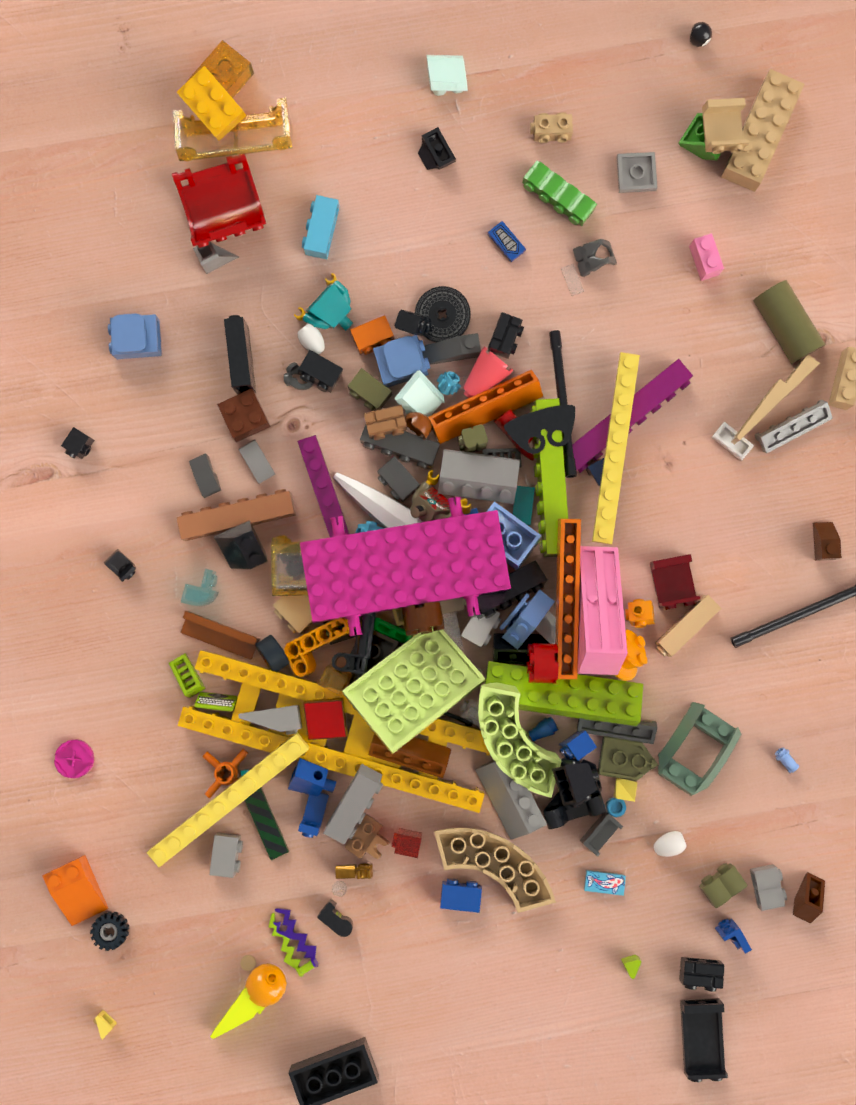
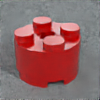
(542, 663)

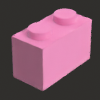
(706, 257)

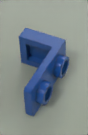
(313, 815)

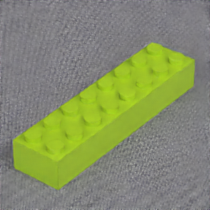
(550, 485)
(576, 698)

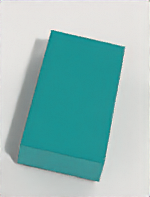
(524, 504)

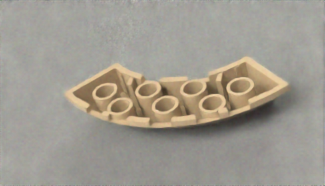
(498, 859)

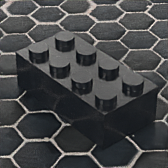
(334, 1073)

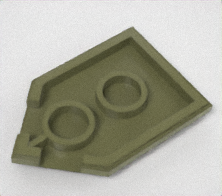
(624, 759)

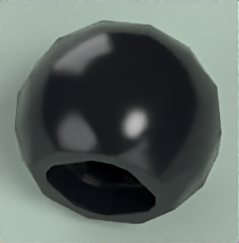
(700, 34)

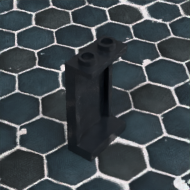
(703, 1039)

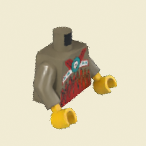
(430, 505)

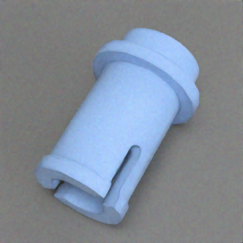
(785, 758)

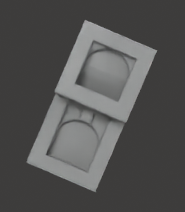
(256, 461)

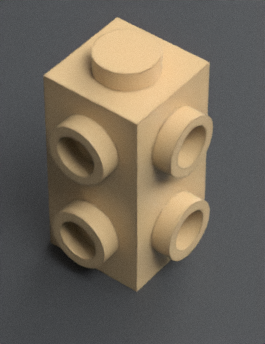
(552, 127)

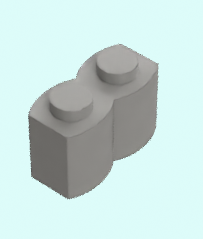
(768, 887)

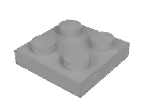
(636, 172)

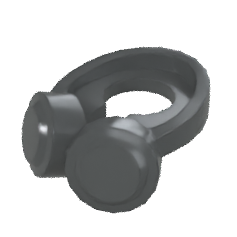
(289, 380)

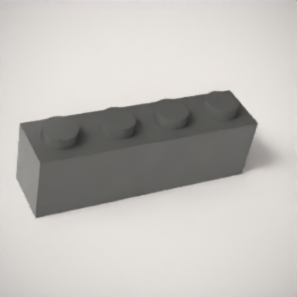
(405, 446)

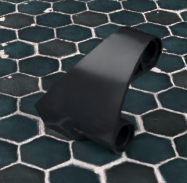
(557, 816)

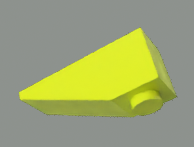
(240, 1012)

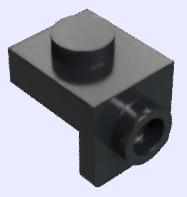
(120, 565)

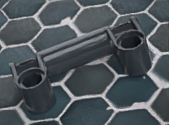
(362, 648)

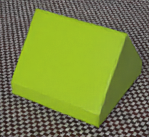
(631, 965)

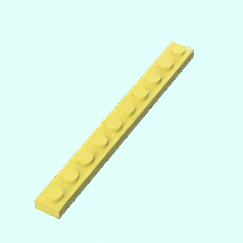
(615, 448)
(228, 799)

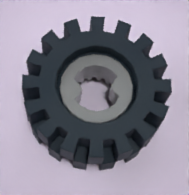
(109, 920)

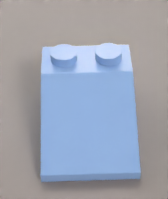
(517, 537)

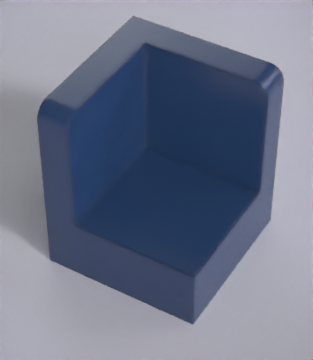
(596, 470)

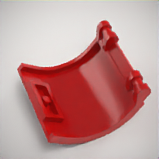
(220, 201)

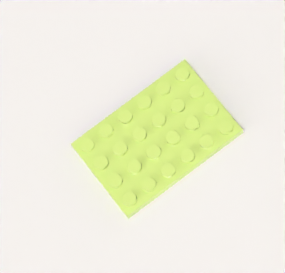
(413, 687)

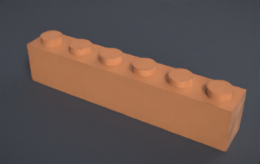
(228, 516)

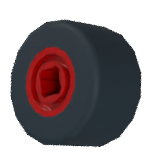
(272, 653)

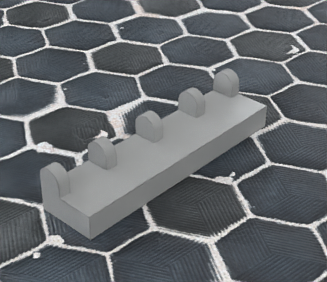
(794, 426)

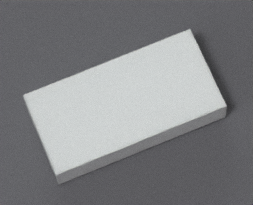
(724, 437)

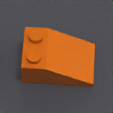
(75, 890)

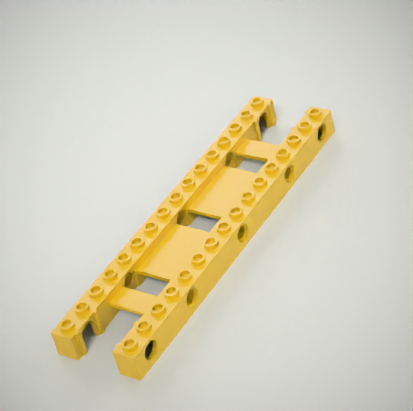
(295, 691)

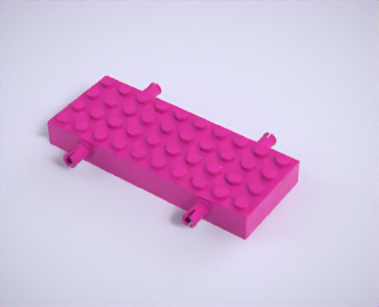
(405, 566)

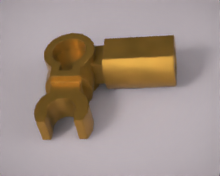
(362, 871)

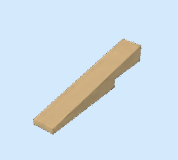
(776, 394)

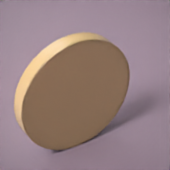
(248, 963)

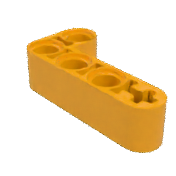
(305, 647)

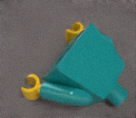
(329, 307)

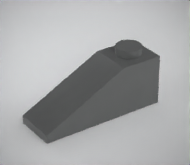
(453, 349)

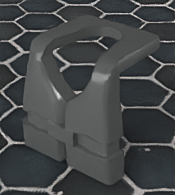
(588, 261)

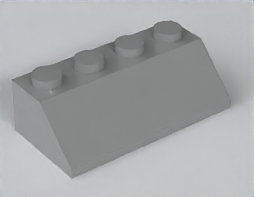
(478, 476)
(511, 801)

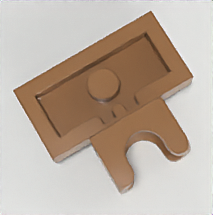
(367, 838)

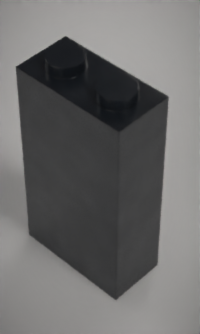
(239, 354)

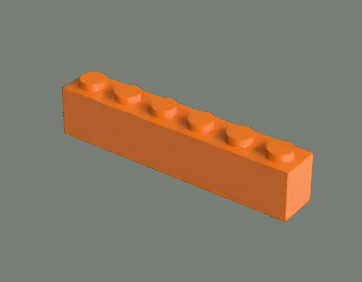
(486, 406)

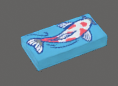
(604, 882)

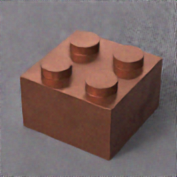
(243, 415)

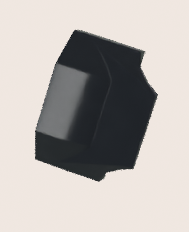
(435, 150)

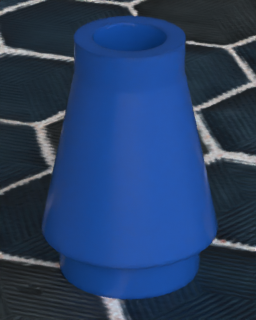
(543, 729)

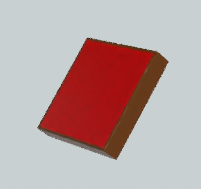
(325, 718)

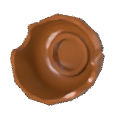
(419, 423)

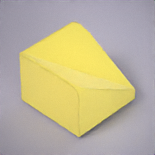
(625, 789)
(105, 1023)

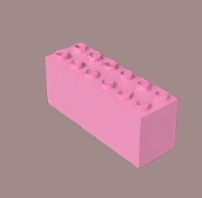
(601, 612)

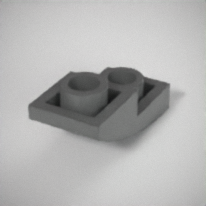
(204, 475)

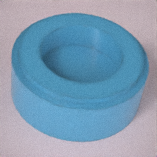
(615, 807)

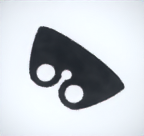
(531, 424)

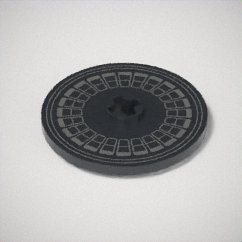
(456, 308)

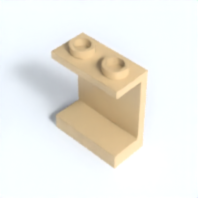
(723, 125)

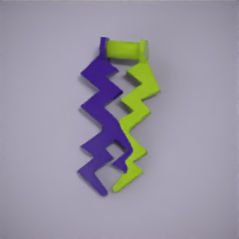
(290, 934)

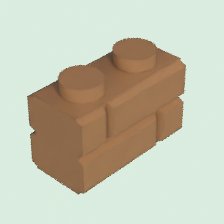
(385, 422)

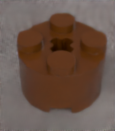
(423, 618)

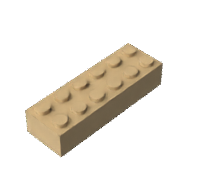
(763, 129)

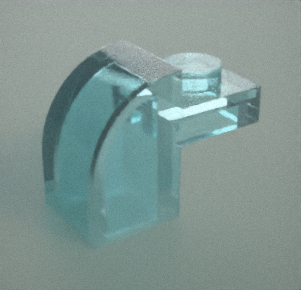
(201, 595)

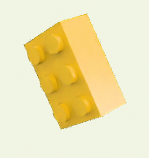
(211, 103)

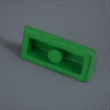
(391, 630)

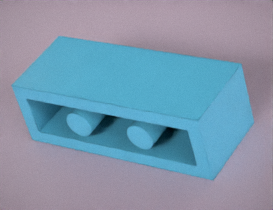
(321, 227)

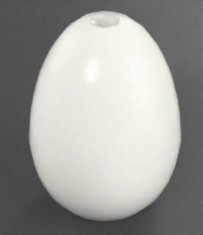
(311, 339)
(670, 844)

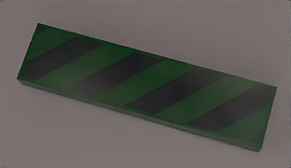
(266, 824)

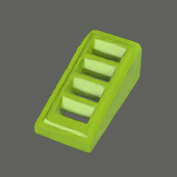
(188, 692)

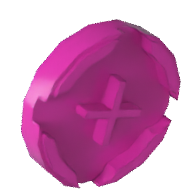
(74, 758)

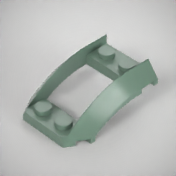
(713, 727)

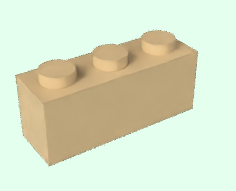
(844, 386)

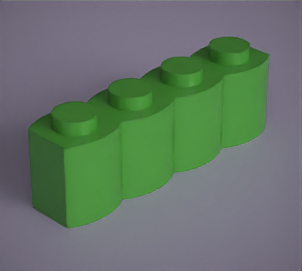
(559, 193)

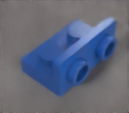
(730, 930)

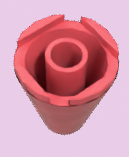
(485, 374)

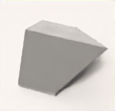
(213, 257)

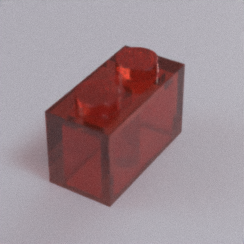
(407, 842)

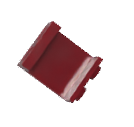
(674, 581)

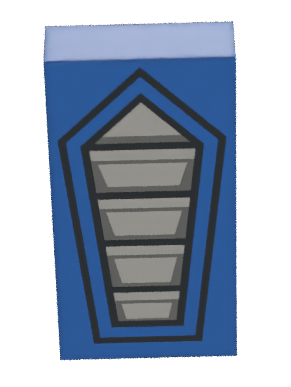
(506, 241)

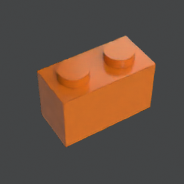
(372, 335)

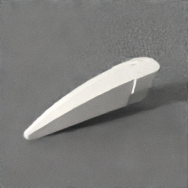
(377, 505)

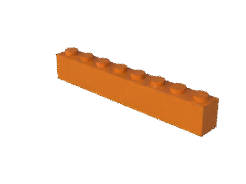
(568, 597)

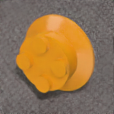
(635, 656)

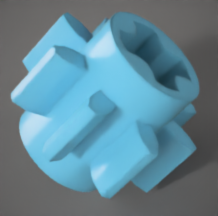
(448, 383)

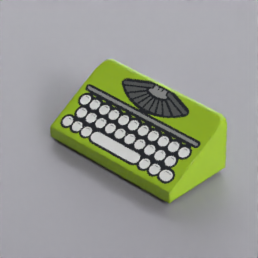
(216, 701)

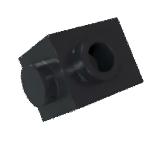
(77, 444)

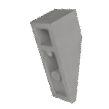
(278, 719)

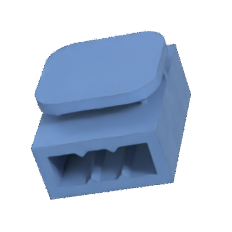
(134, 336)
(401, 359)
(526, 618)

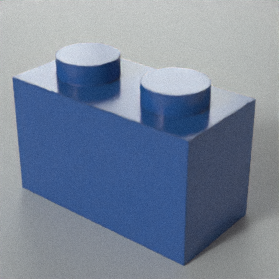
(577, 746)
(461, 895)

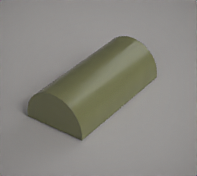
(789, 321)

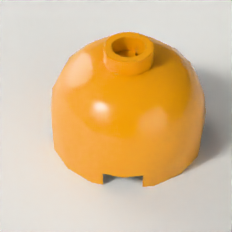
(266, 984)

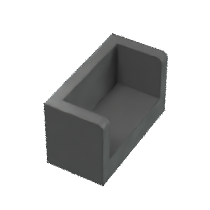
(600, 832)

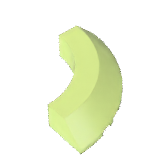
(509, 745)

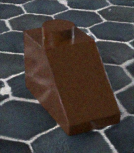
(826, 541)
(809, 898)

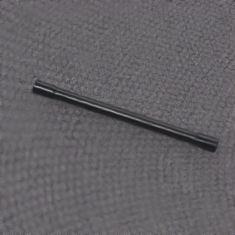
(556, 346)
(748, 636)

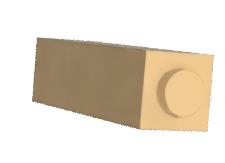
(687, 626)

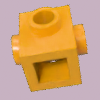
(640, 613)

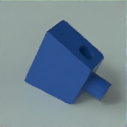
(310, 779)

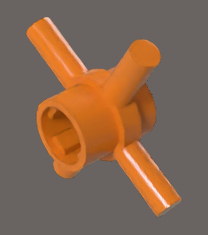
(218, 773)

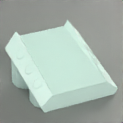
(446, 74)
(420, 395)

